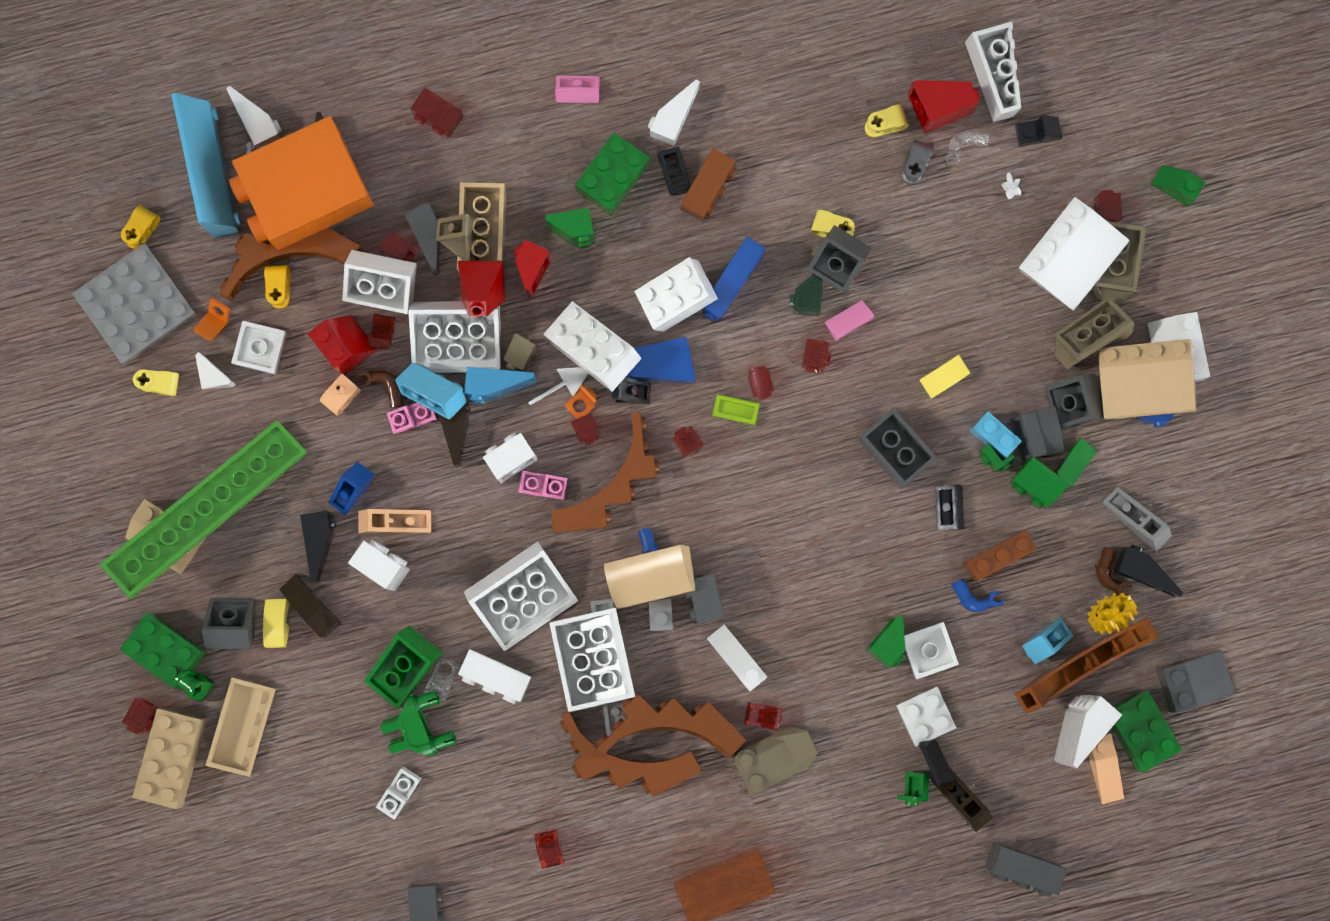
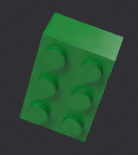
(612, 174)
(162, 649)
(1144, 732)

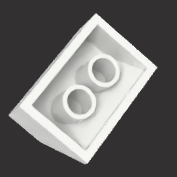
(1179, 328)

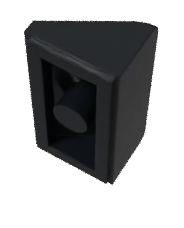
(949, 507)
(936, 762)

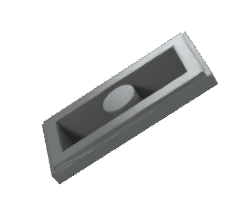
(1028, 431)

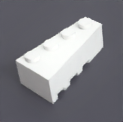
(996, 68)

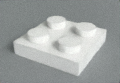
(259, 347)
(930, 650)
(926, 716)

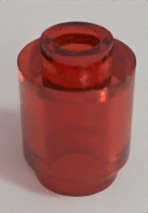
(760, 382)

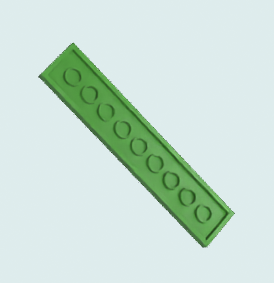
(203, 509)

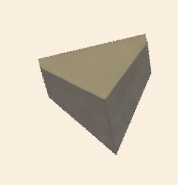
(456, 234)

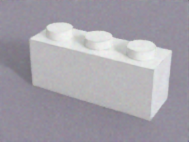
(494, 676)

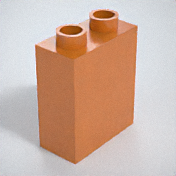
(300, 184)

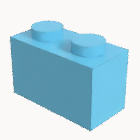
(993, 432)

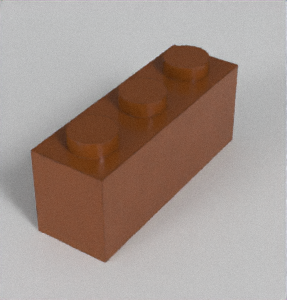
(708, 185)
(999, 556)

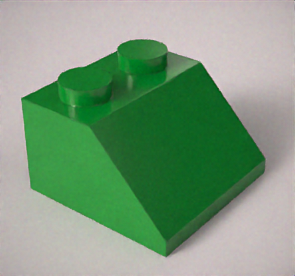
(573, 227)
(1038, 483)
(889, 643)

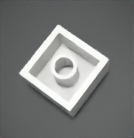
(509, 457)

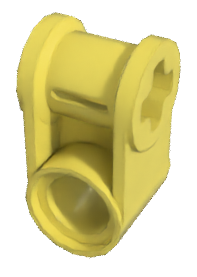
(890, 121)
(826, 220)
(160, 382)

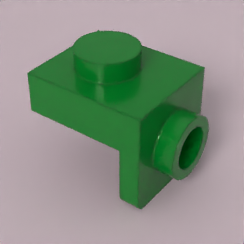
(989, 457)
(915, 788)

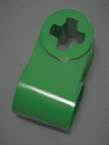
(194, 684)

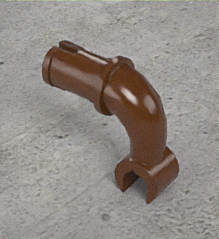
(388, 380)
(1104, 573)

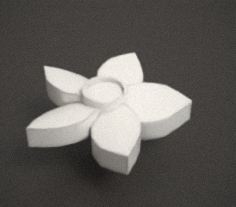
(1011, 187)

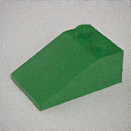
(403, 666)

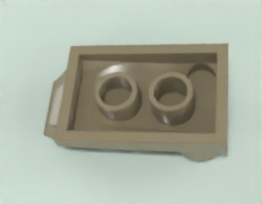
(1122, 275)
(1092, 332)
(774, 758)

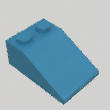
(491, 384)

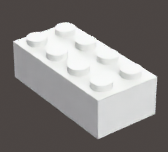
(592, 346)

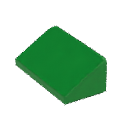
(1075, 461)

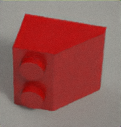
(532, 265)

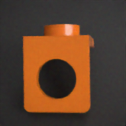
(213, 321)
(587, 396)

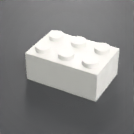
(379, 281)
(676, 294)
(379, 566)

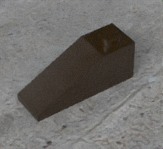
(455, 432)
(309, 607)
(965, 802)

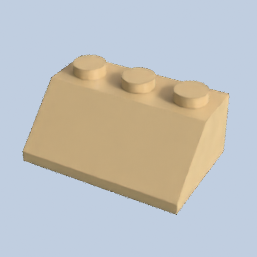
(145, 515)

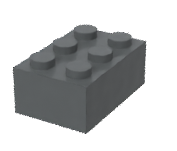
(897, 448)
(1025, 870)

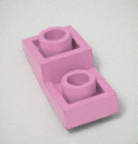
(410, 417)
(542, 485)

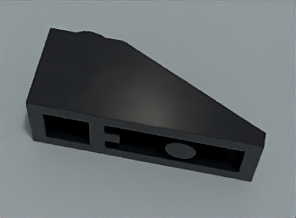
(317, 536)
(1144, 570)

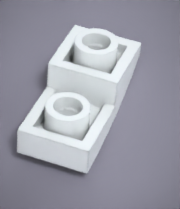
(398, 792)

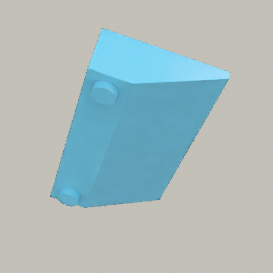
(206, 165)

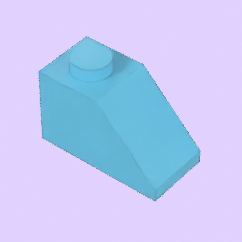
(1047, 641)

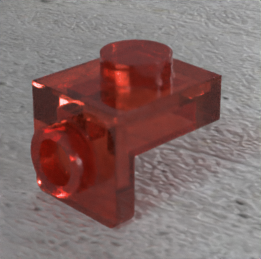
(382, 332)
(763, 716)

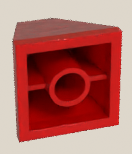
(481, 286)

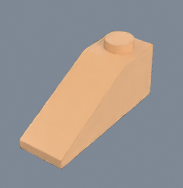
(394, 521)
(1106, 770)

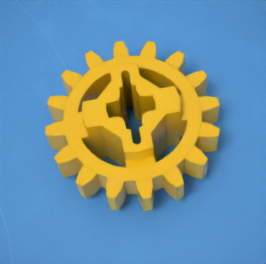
(1112, 613)

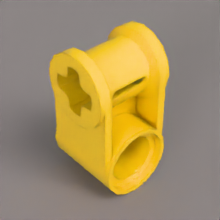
(142, 224)
(277, 281)

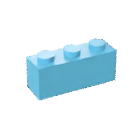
(431, 390)

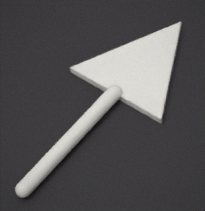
(571, 378)

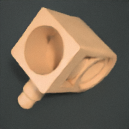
(339, 395)

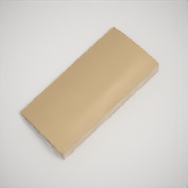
(650, 576)
(240, 726)

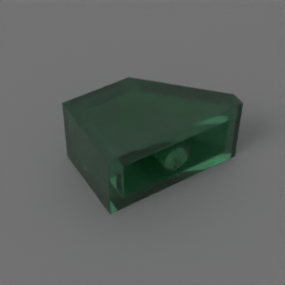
(807, 297)

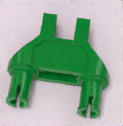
(415, 728)

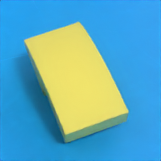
(945, 376)
(274, 623)

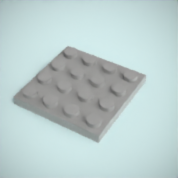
(134, 303)

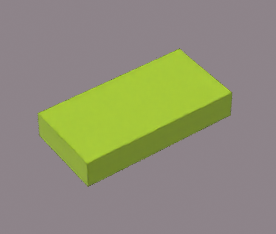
(735, 409)

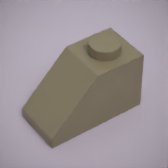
(520, 354)

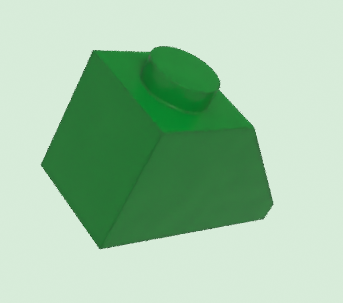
(1178, 184)

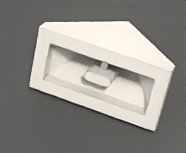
(210, 375)

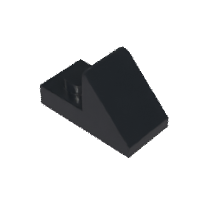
(1038, 131)
(632, 391)

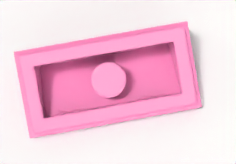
(577, 89)
(849, 320)

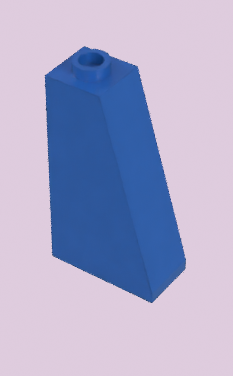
(734, 278)
(664, 362)

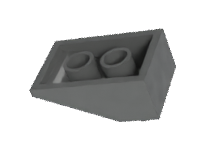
(1195, 682)

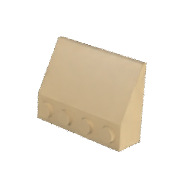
(1148, 379)

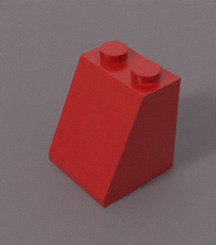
(942, 102)
(342, 343)

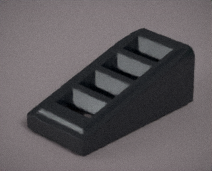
(673, 151)

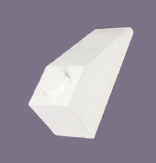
(671, 117)
(256, 121)
(737, 658)

